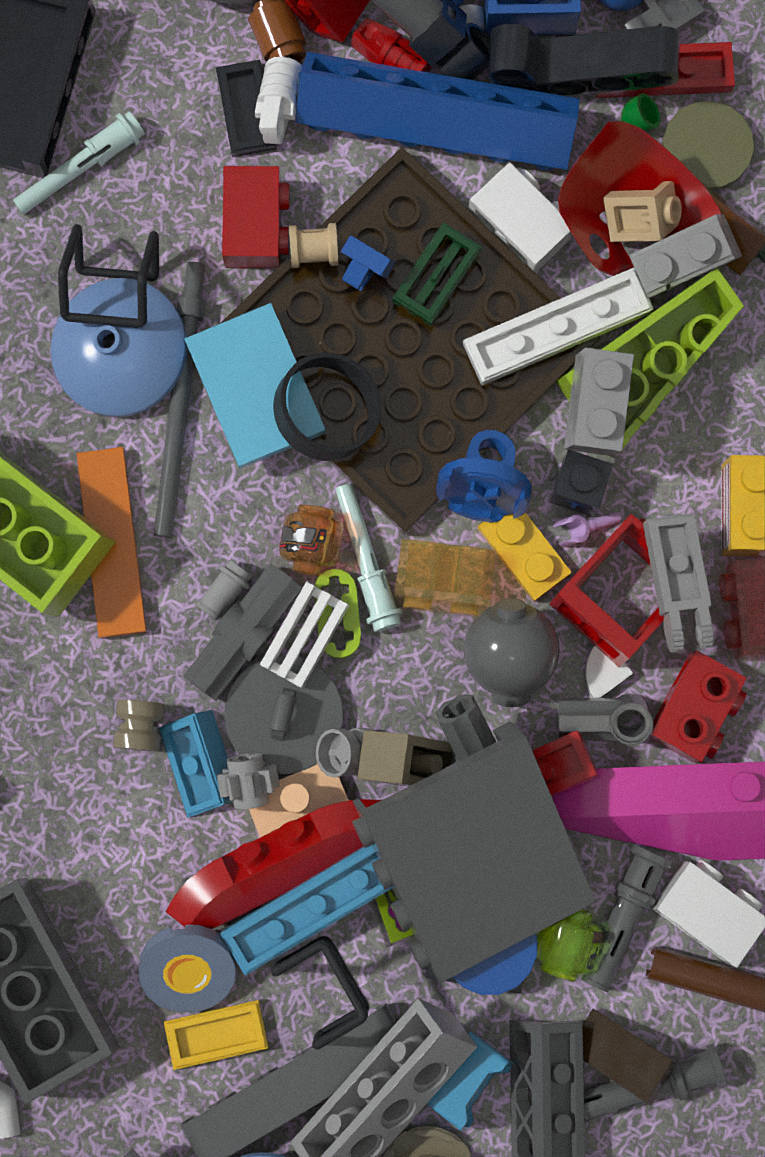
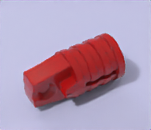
(386, 47)

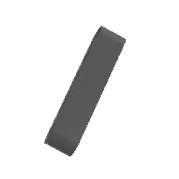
(284, 1091)

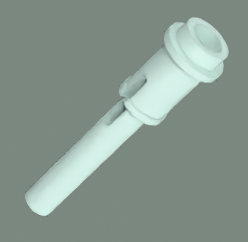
(101, 147)
(373, 582)

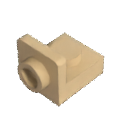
(642, 213)

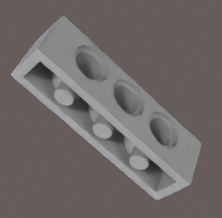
(388, 1086)

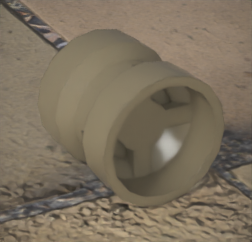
(138, 728)

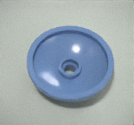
(140, 363)

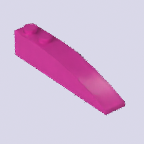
(675, 808)

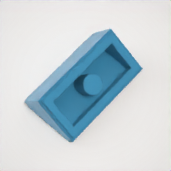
(196, 760)

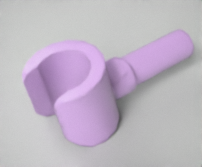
(582, 527)

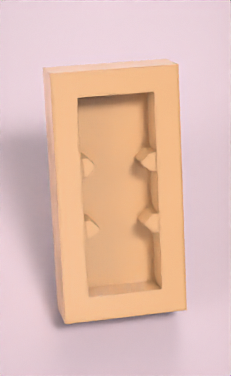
(297, 797)

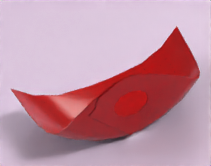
(625, 160)

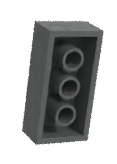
(46, 1009)

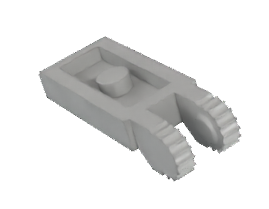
(679, 578)

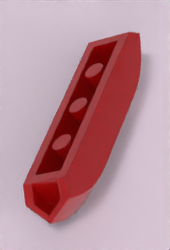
(267, 866)

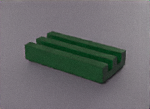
(416, 307)

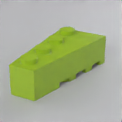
(669, 344)

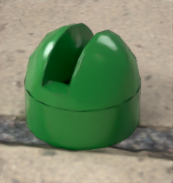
(641, 112)

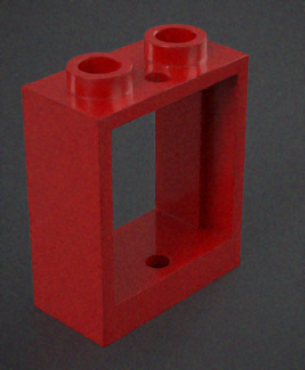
(589, 617)

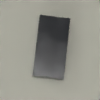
(239, 93)

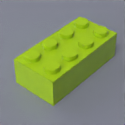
(44, 542)

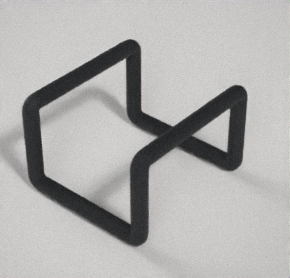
(149, 261)
(348, 1021)

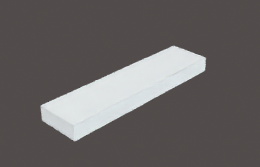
(557, 326)

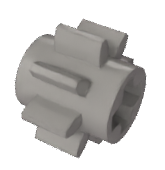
(248, 780)

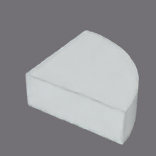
(603, 674)

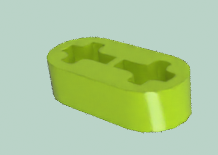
(351, 618)

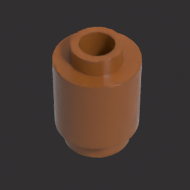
(277, 30)

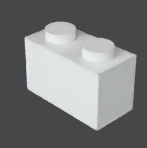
(521, 216)
(710, 912)

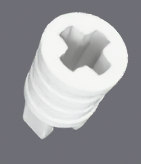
(277, 98)

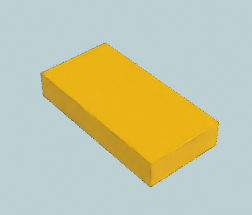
(216, 1034)

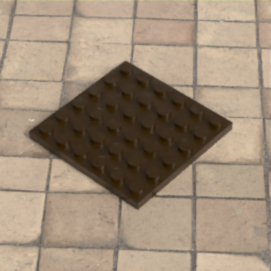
(421, 371)

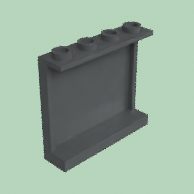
(475, 856)

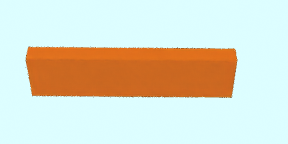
(117, 577)

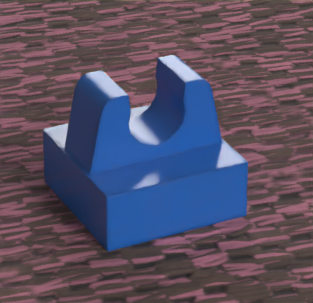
(364, 263)

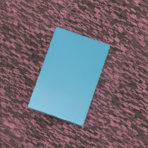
(241, 371)

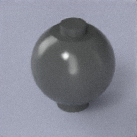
(511, 651)

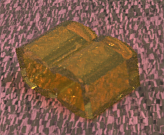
(444, 576)

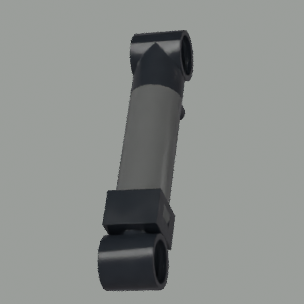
(441, 35)

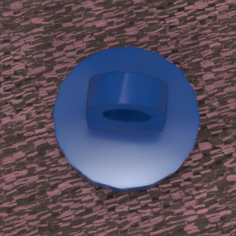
(485, 487)

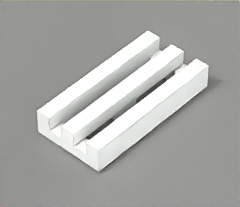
(288, 626)

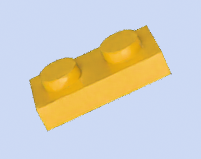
(525, 553)

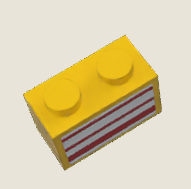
(743, 506)

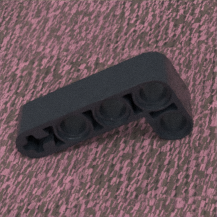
(584, 62)

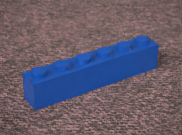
(436, 111)

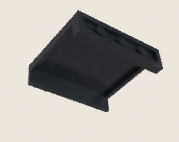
(38, 70)

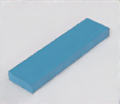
(304, 910)

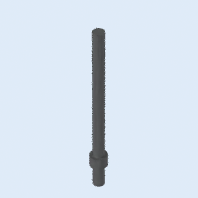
(191, 310)

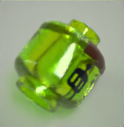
(570, 946)

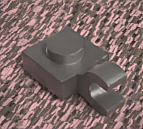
(669, 13)

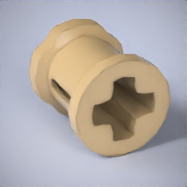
(313, 245)

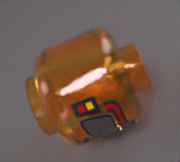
(311, 539)

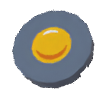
(187, 969)

